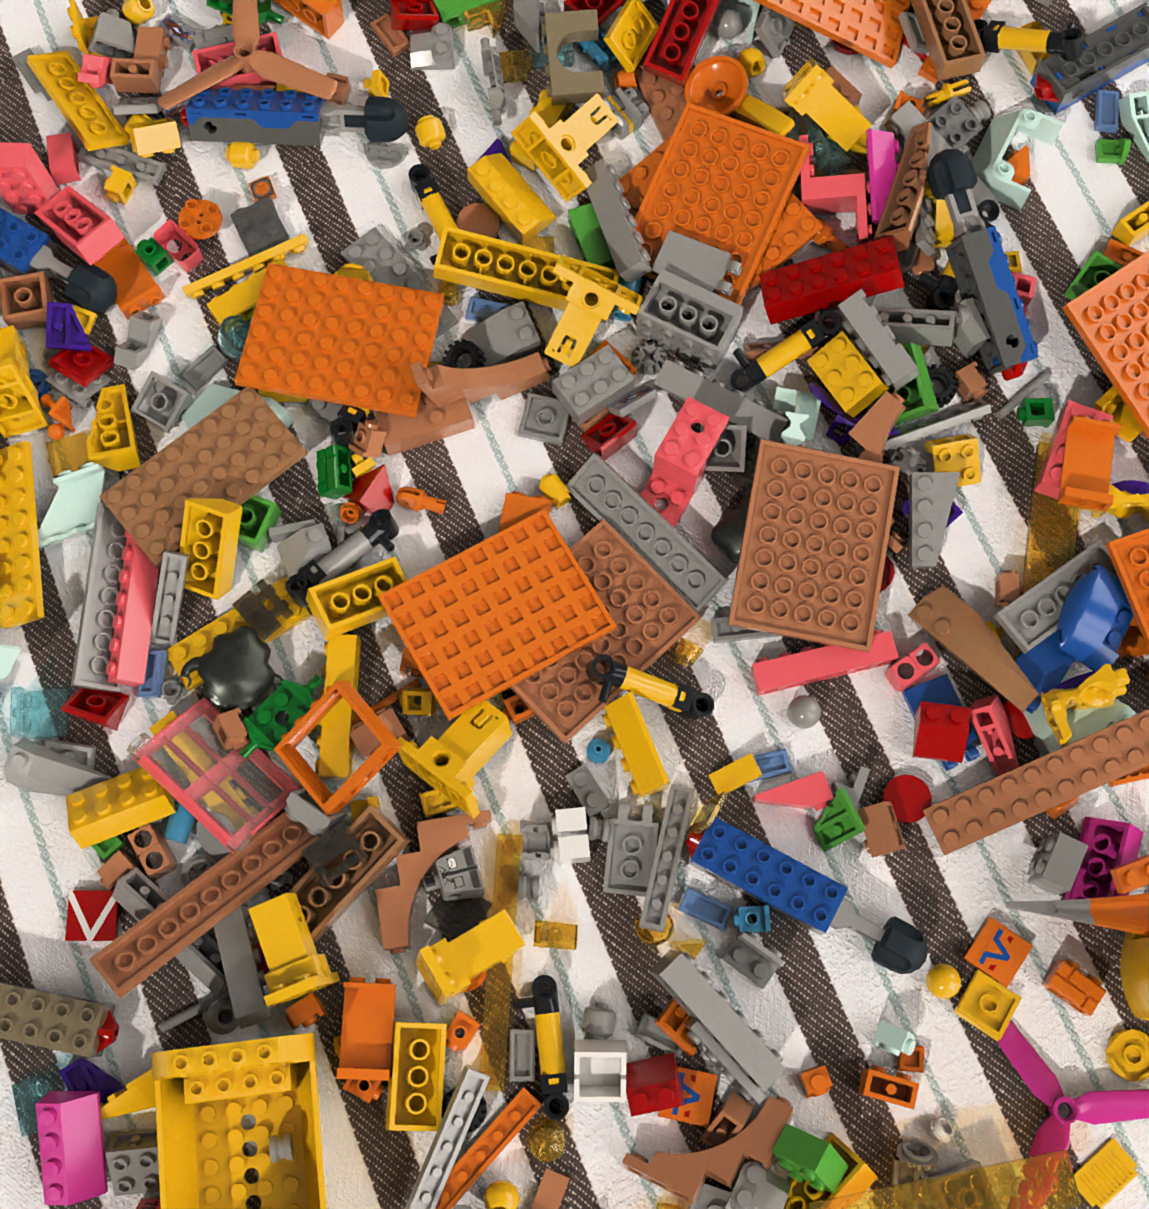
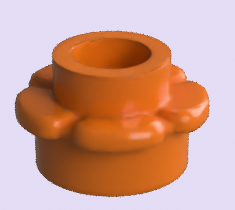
(350, 517)

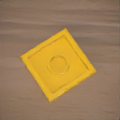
(987, 1005)

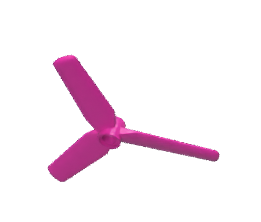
(1091, 1107)

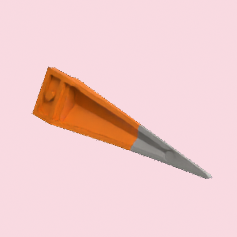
(1120, 913)

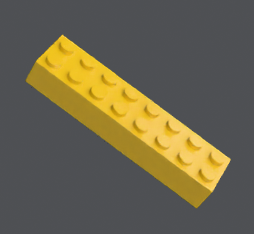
(505, 268)

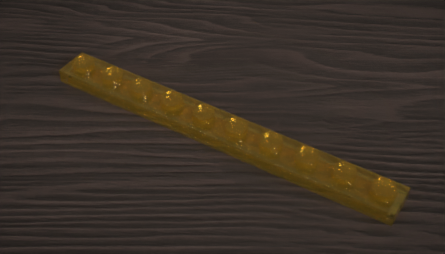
(500, 976)

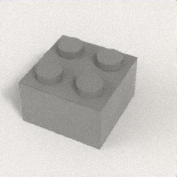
(1057, 863)

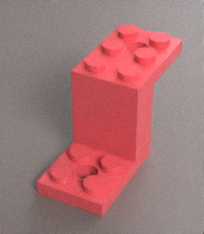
(836, 195)
(683, 458)

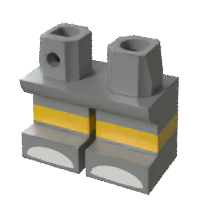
(628, 114)

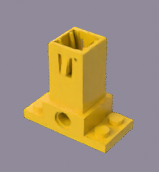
(813, 93)
(565, 144)
(585, 310)
(18, 395)
(459, 754)
(289, 950)
(452, 964)

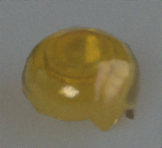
(655, 938)
(546, 1140)

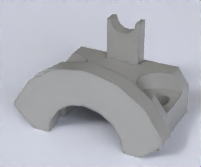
(908, 462)
(536, 839)

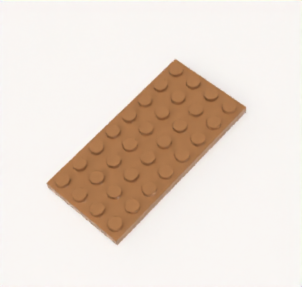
(220, 457)

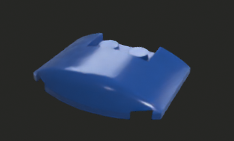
(1094, 619)

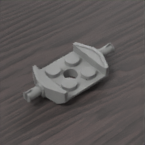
(492, 68)

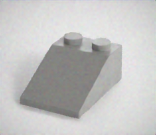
(505, 335)

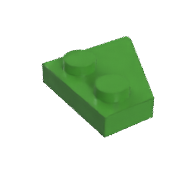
(838, 822)

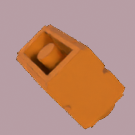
(1074, 987)

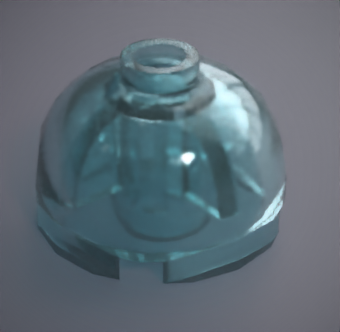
(232, 336)

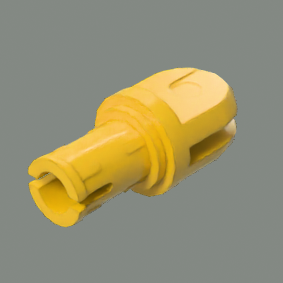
(947, 93)

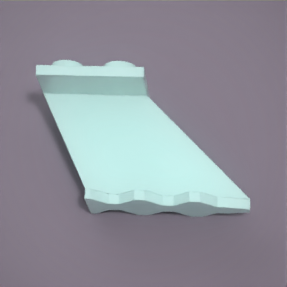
(801, 411)
(74, 504)

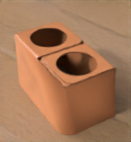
(169, 860)

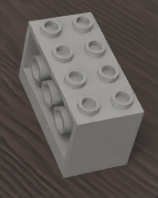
(688, 319)

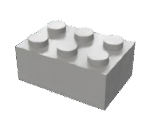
(593, 385)

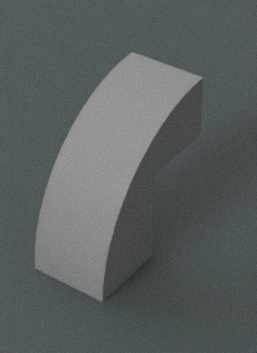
(140, 340)

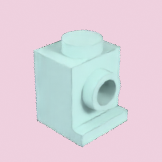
(893, 1039)

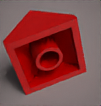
(413, 14)
(610, 435)
(97, 707)

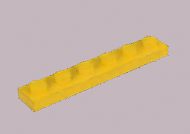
(238, 270)

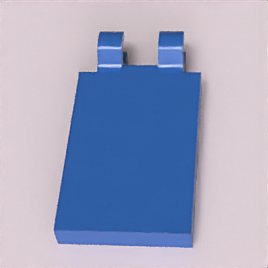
(1044, 666)
(941, 691)

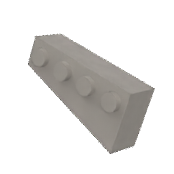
(877, 341)
(929, 511)

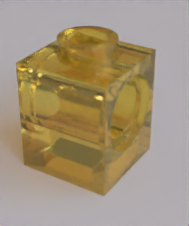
(514, 58)

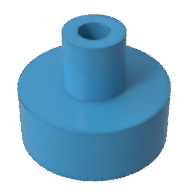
(595, 756)

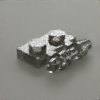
(257, 615)

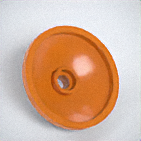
(716, 76)

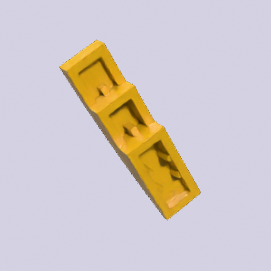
(763, 116)

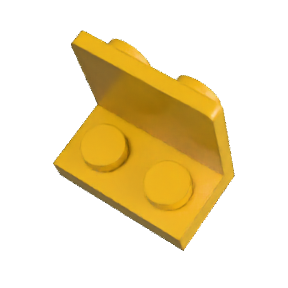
(81, 27)
(1114, 405)
(956, 454)

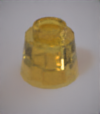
(452, 292)
(687, 653)

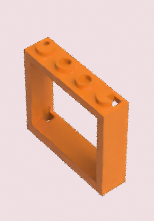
(287, 751)

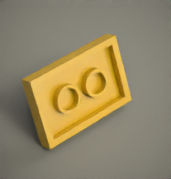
(631, 34)

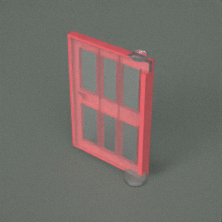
(216, 786)

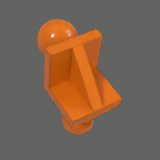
(60, 413)

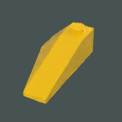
(112, 432)
(137, 1097)

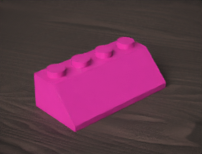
(881, 169)
(1109, 846)
(71, 1146)

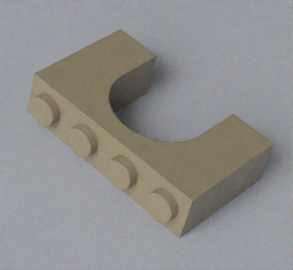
(561, 30)

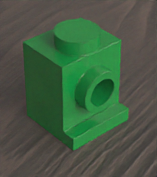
(153, 255)
(1042, 410)

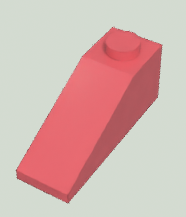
(994, 733)
(801, 793)

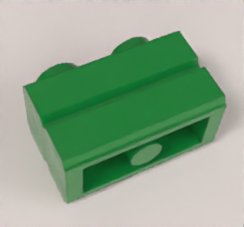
(334, 472)

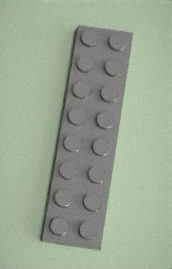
(647, 532)
(99, 603)

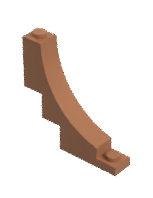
(449, 384)
(873, 433)
(436, 840)
(687, 1172)

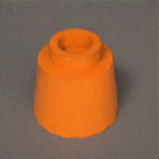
(624, 80)

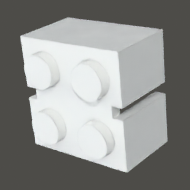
(572, 835)
(599, 1070)

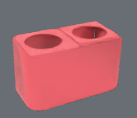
(63, 158)
(167, 233)
(903, 684)

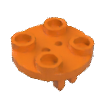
(191, 216)

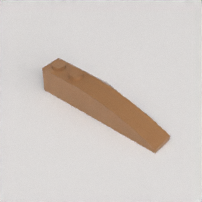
(908, 189)
(973, 643)

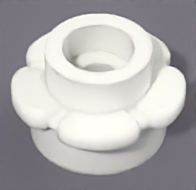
(941, 1129)

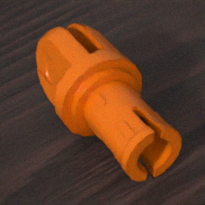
(828, 238)
(418, 500)

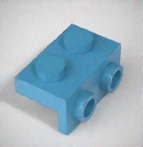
(599, 52)

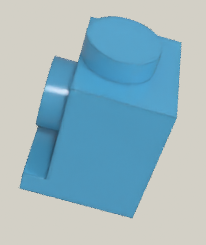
(762, 919)

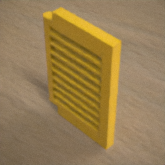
(1105, 1174)

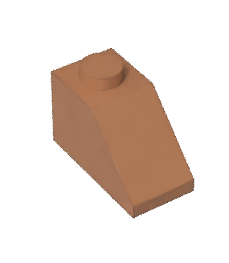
(727, 1120)

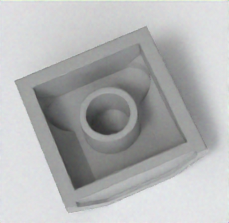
(432, 48)
(969, 328)
(161, 401)
(304, 809)
(757, 1189)

